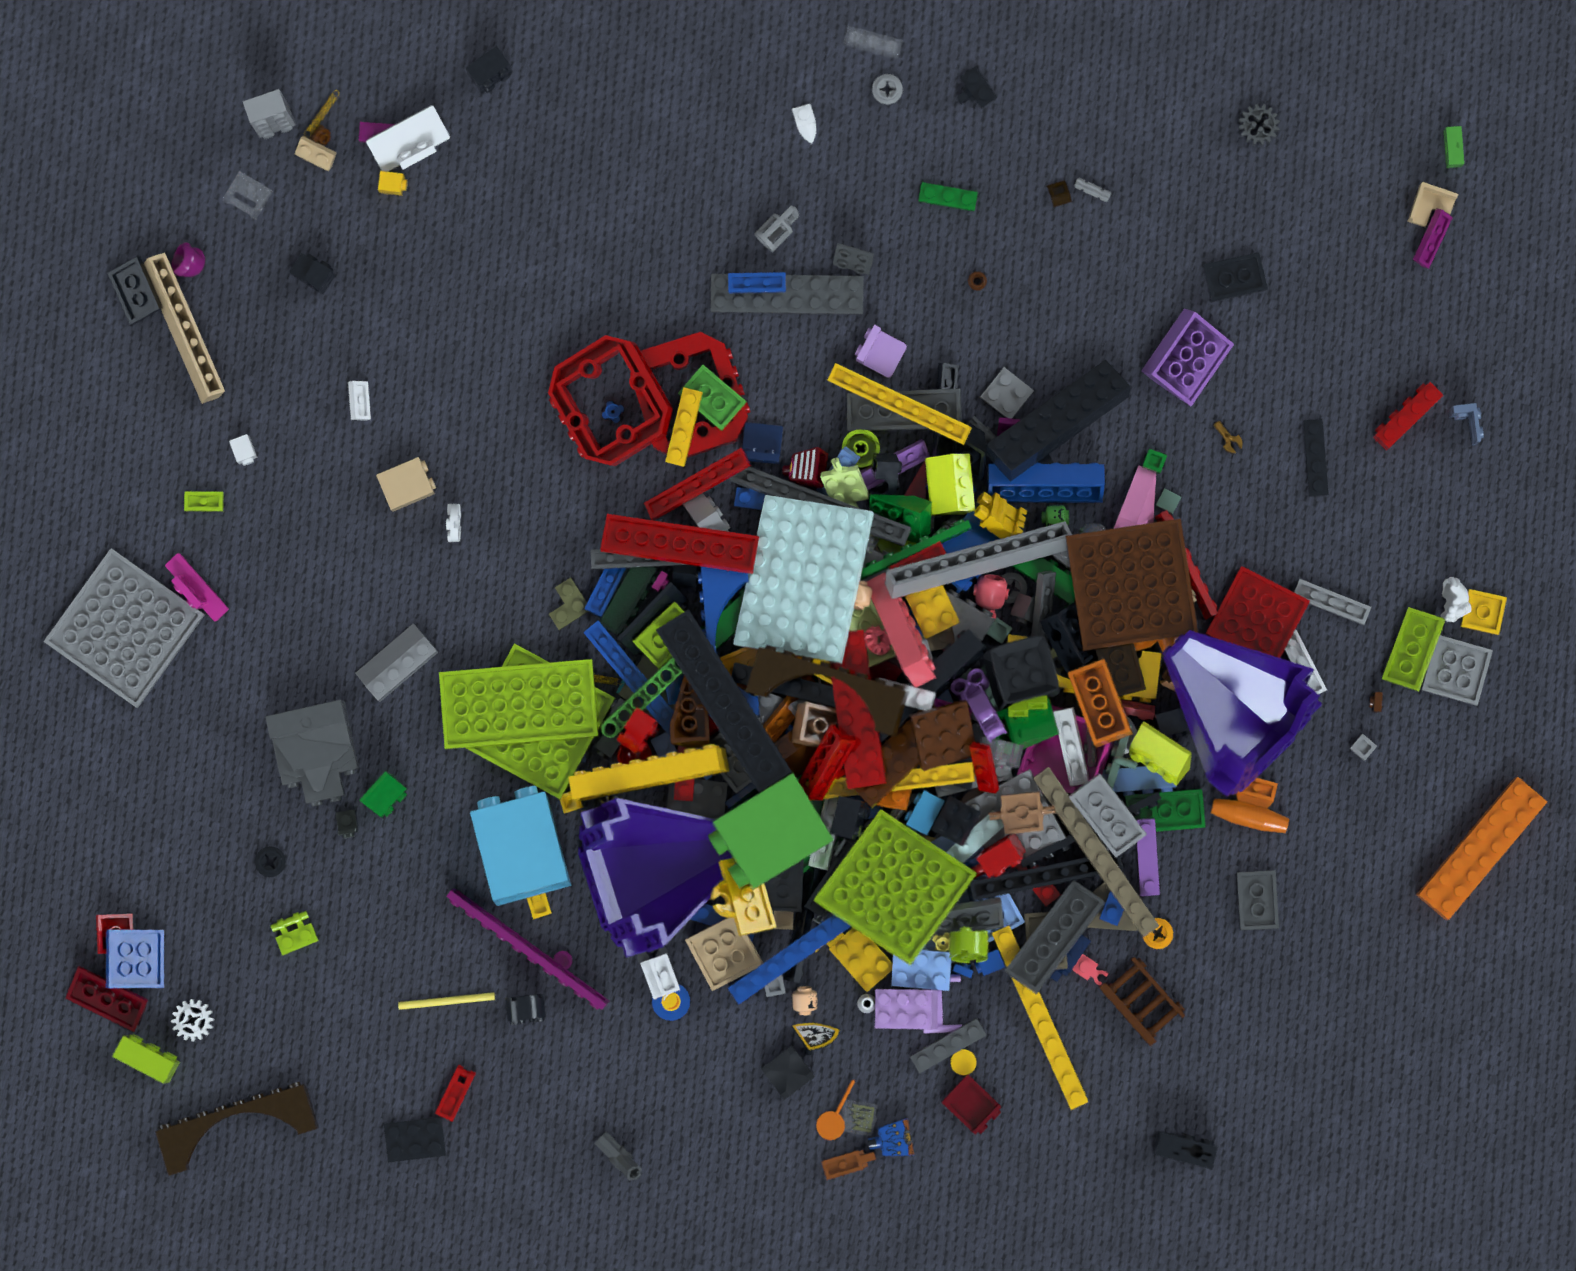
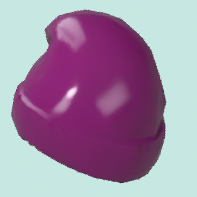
(187, 261)

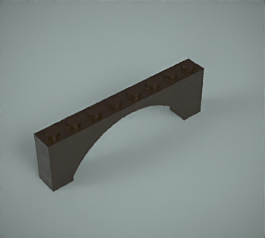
(882, 700)
(180, 1140)

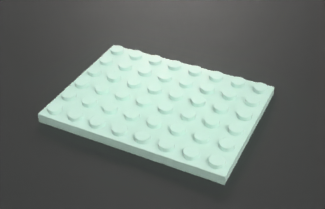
(804, 578)

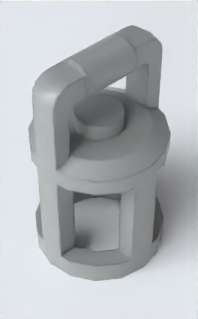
(780, 225)

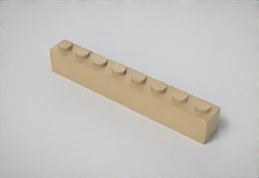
(184, 329)

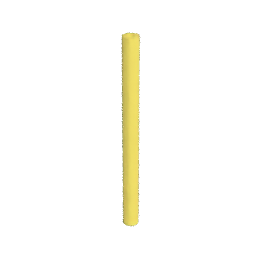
(446, 1001)

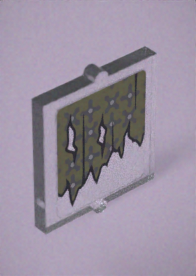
(859, 1117)

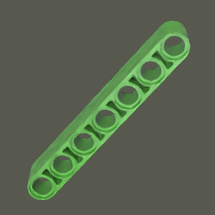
(642, 692)

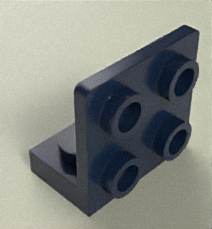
(762, 442)

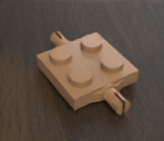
(1022, 812)

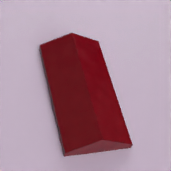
(111, 1003)

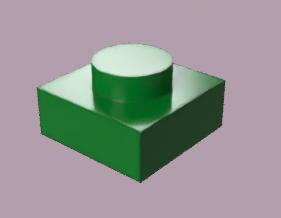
(1154, 461)

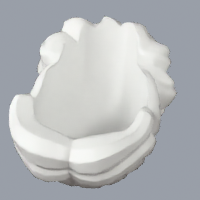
(1456, 600)

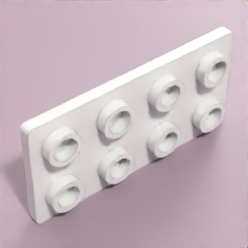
(408, 140)

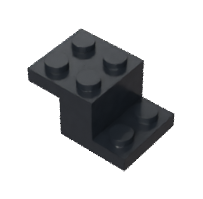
(955, 820)

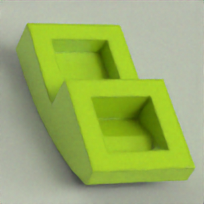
(1020, 709)

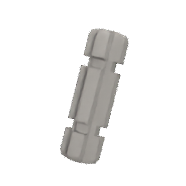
(1092, 189)

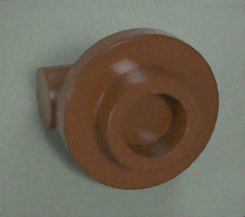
(321, 135)

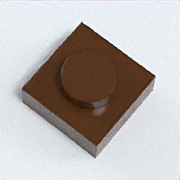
(1375, 702)

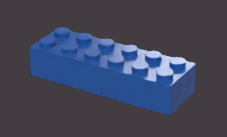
(1050, 483)

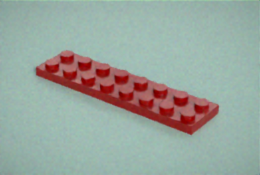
(679, 543)
(865, 761)

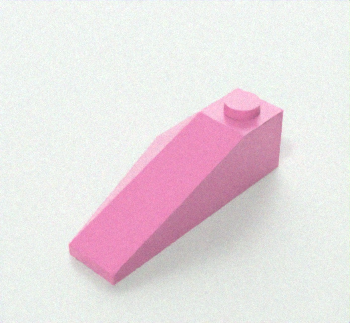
(1139, 501)

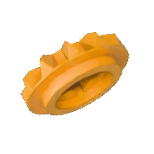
(1167, 932)

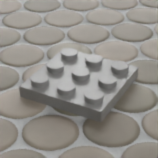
(1457, 670)

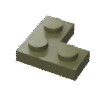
(573, 605)

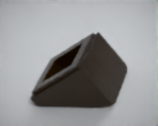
(1059, 193)

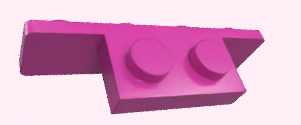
(194, 588)

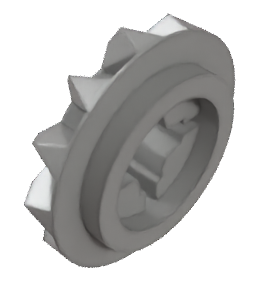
(880, 84)

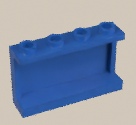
(966, 540)

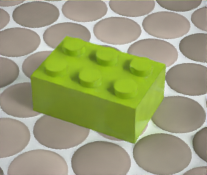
(146, 1058)

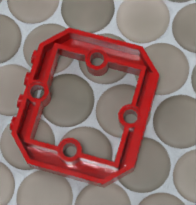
(688, 347)
(576, 367)

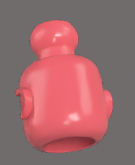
(991, 592)

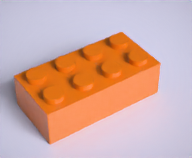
(1100, 703)

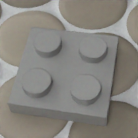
(1007, 393)

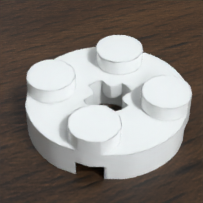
(453, 522)

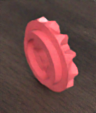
(871, 640)

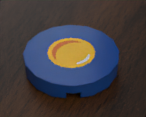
(673, 1005)

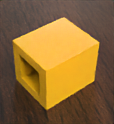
(392, 183)

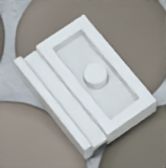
(660, 976)

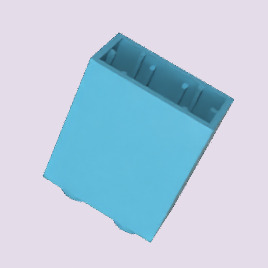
(520, 846)

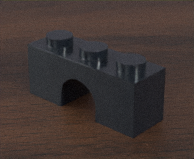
(886, 468)

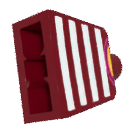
(807, 467)

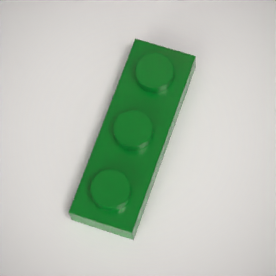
(948, 196)

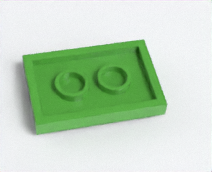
(718, 400)

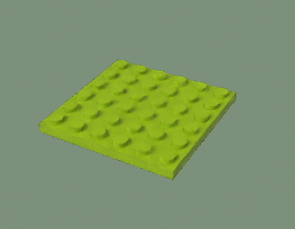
(543, 762)
(895, 887)

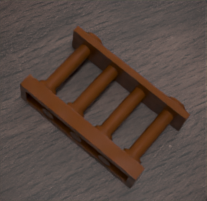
(1136, 1019)

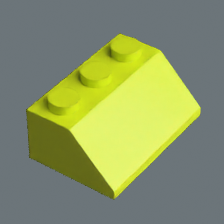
(950, 484)
(1160, 754)

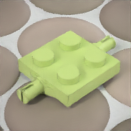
(845, 483)

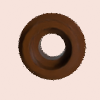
(981, 276)

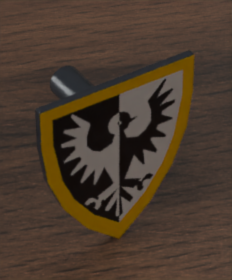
(815, 1035)

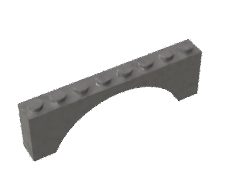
(968, 614)

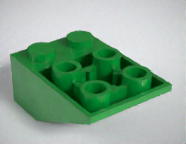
(905, 510)
(1031, 729)

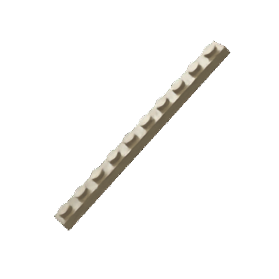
(1095, 852)

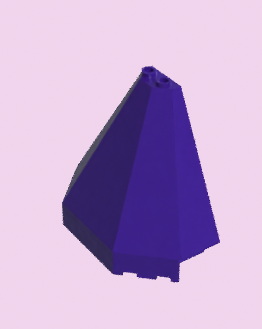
(1238, 705)
(647, 870)

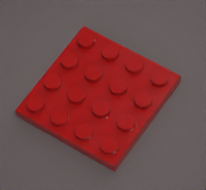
(1258, 614)

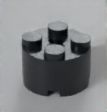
(525, 1007)

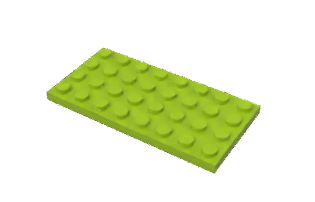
(518, 704)

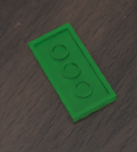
(1175, 810)

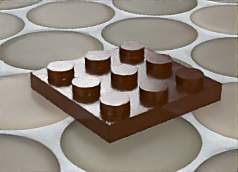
(943, 734)

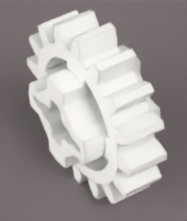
(189, 1012)

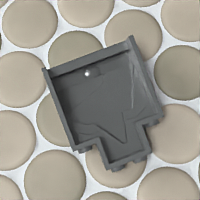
(314, 749)

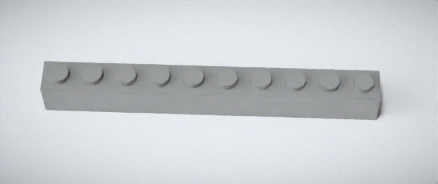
(977, 560)

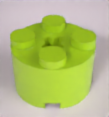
(866, 439)
(968, 945)

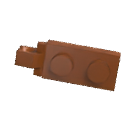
(846, 1163)

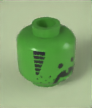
(1055, 514)

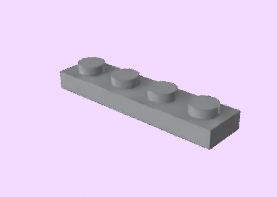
(1333, 602)

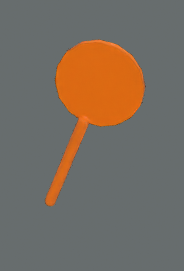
(831, 1124)

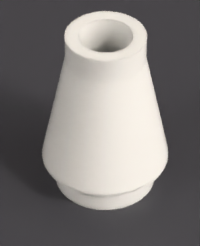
(861, 1001)

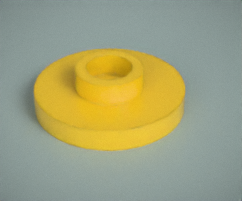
(963, 1062)

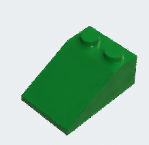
(384, 795)

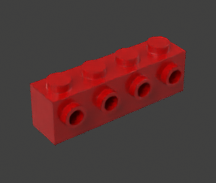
(1403, 420)

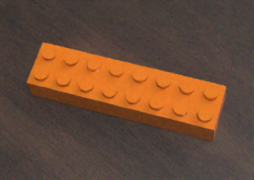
(1481, 848)

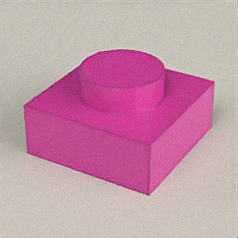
(661, 582)

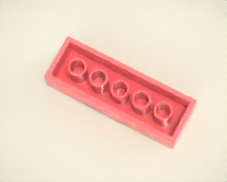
(902, 633)

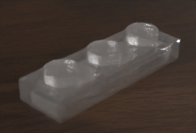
(872, 42)

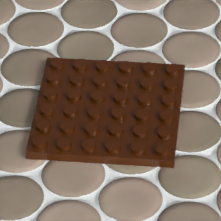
(1131, 584)

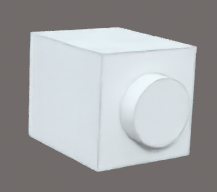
(243, 450)

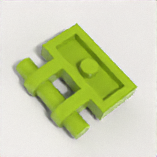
(297, 938)

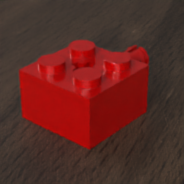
(999, 855)

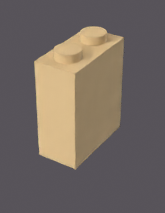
(406, 484)

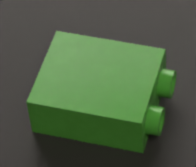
(769, 833)

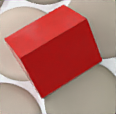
(111, 922)

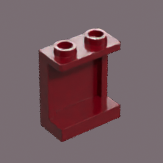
(972, 1105)

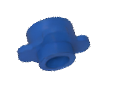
(607, 413)

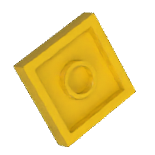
(1485, 613)

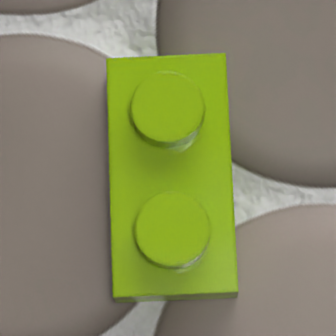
(204, 501)

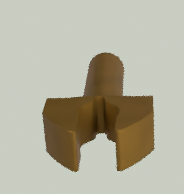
(1226, 435)

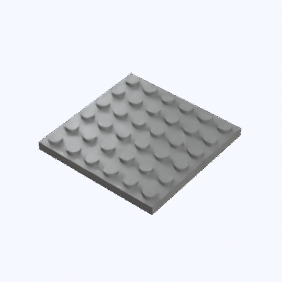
(124, 628)

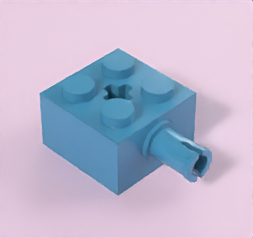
(924, 814)

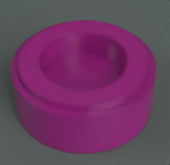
(563, 958)

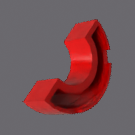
(638, 731)

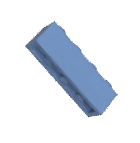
(1141, 779)

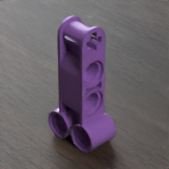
(979, 702)

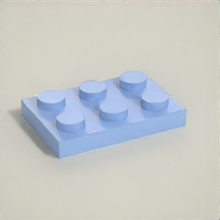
(928, 971)

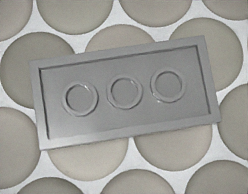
(1107, 815)

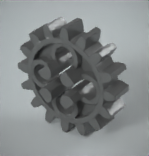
(1257, 114)

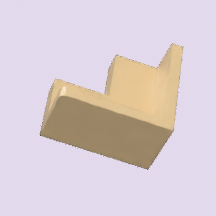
(1428, 199)

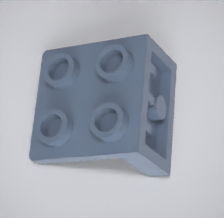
(1473, 413)

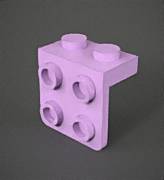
(880, 352)

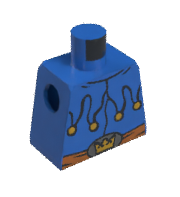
(893, 1139)

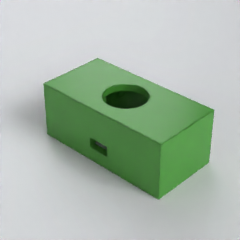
(1453, 147)

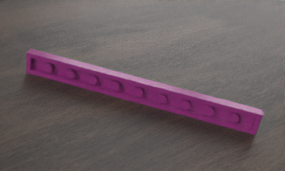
(533, 954)

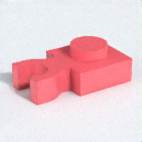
(1086, 967)

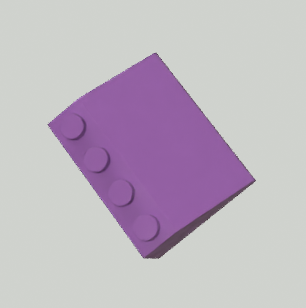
(1187, 356)

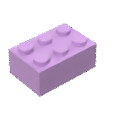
(906, 1009)

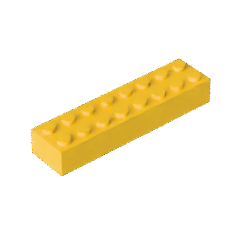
(650, 773)

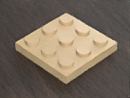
(723, 953)

